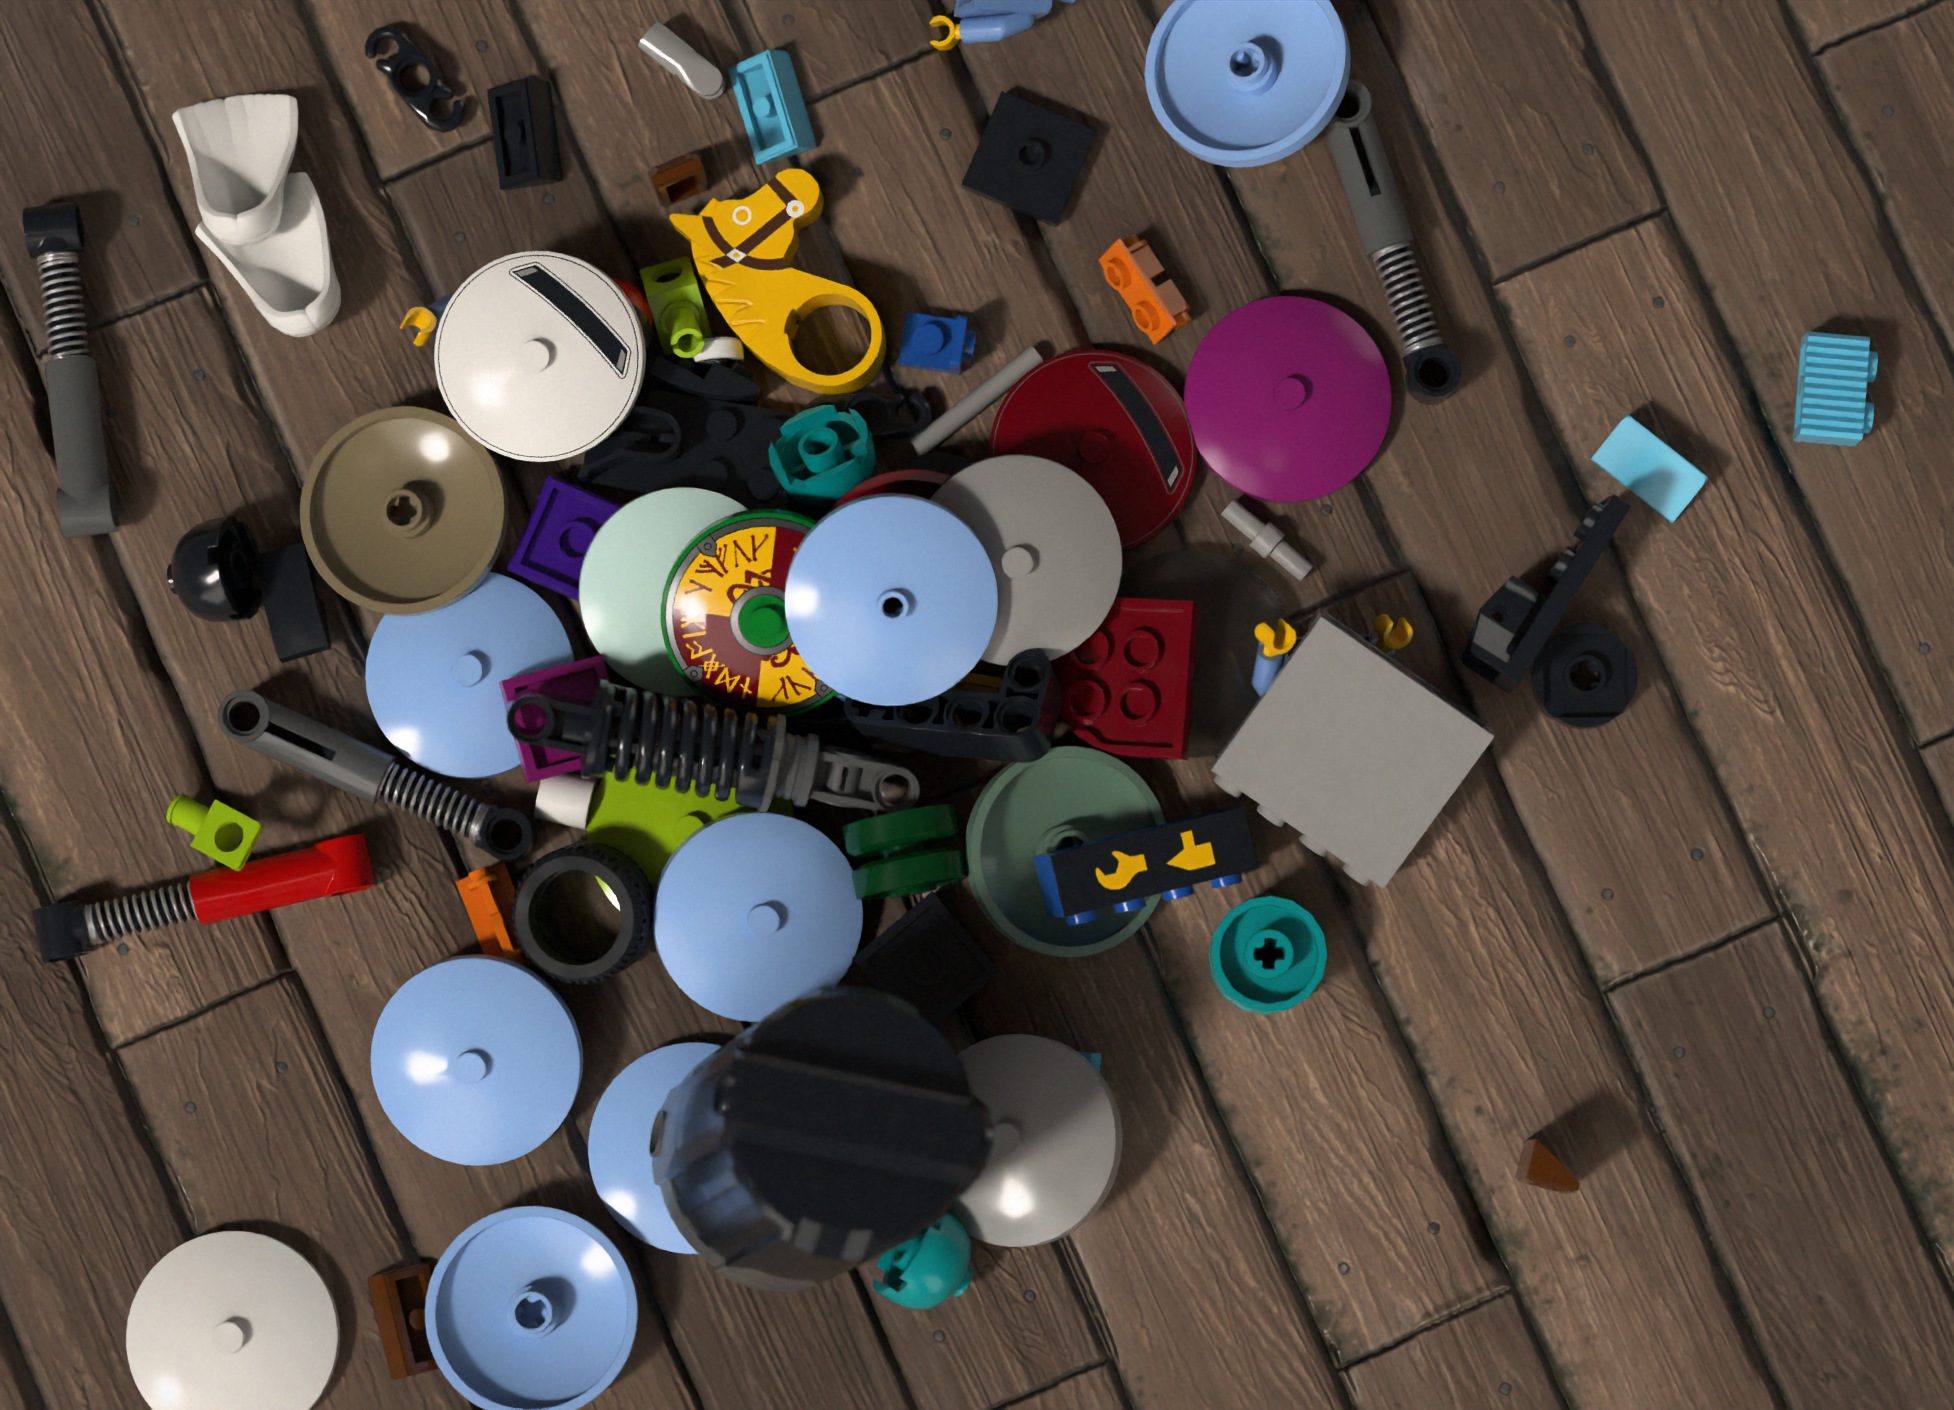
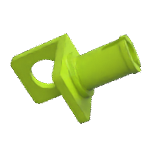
(677, 308)
(216, 829)

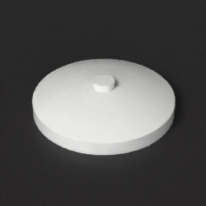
(233, 1327)

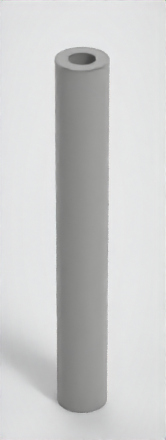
(976, 401)

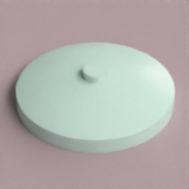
(627, 575)

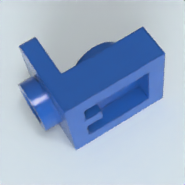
(936, 343)

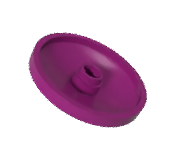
(1287, 399)

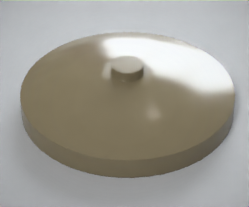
(404, 511)

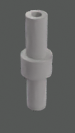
(1267, 540)

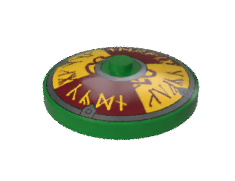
(729, 616)

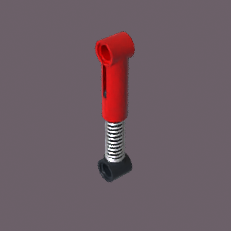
(211, 896)

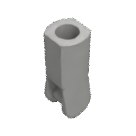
(683, 62)

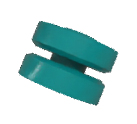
(1270, 924)

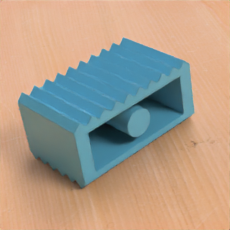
(1833, 389)

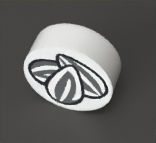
(721, 351)

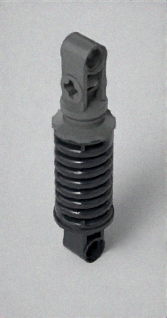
(707, 748)

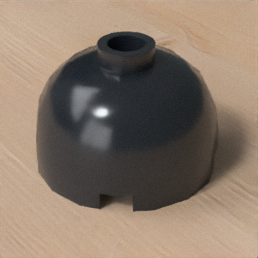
(214, 571)

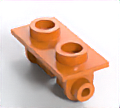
(1129, 269)
(489, 902)

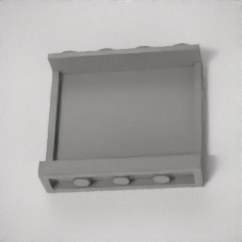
(1351, 751)

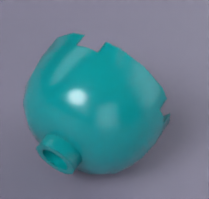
(822, 455)
(928, 1267)

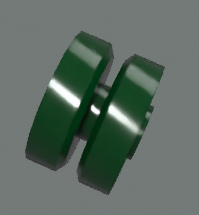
(906, 860)

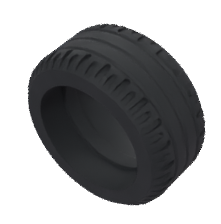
(535, 929)

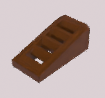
(678, 179)

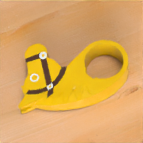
(745, 265)

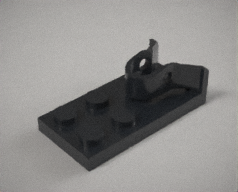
(694, 444)
(1508, 648)

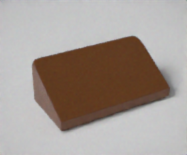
(1543, 1170)
(400, 1315)

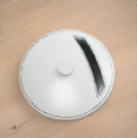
(540, 356)

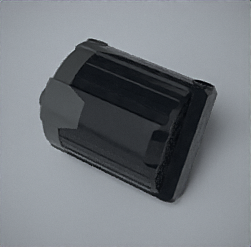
(818, 1140)

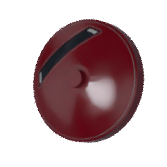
(1111, 426)

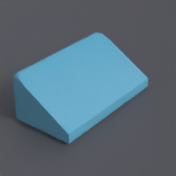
(772, 106)
(1649, 468)

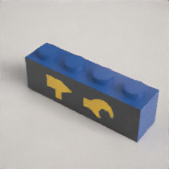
(1146, 863)

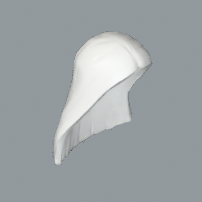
(240, 162)
(293, 269)

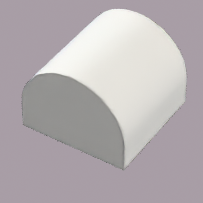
(565, 800)

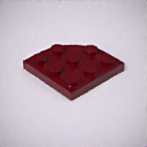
(1134, 679)

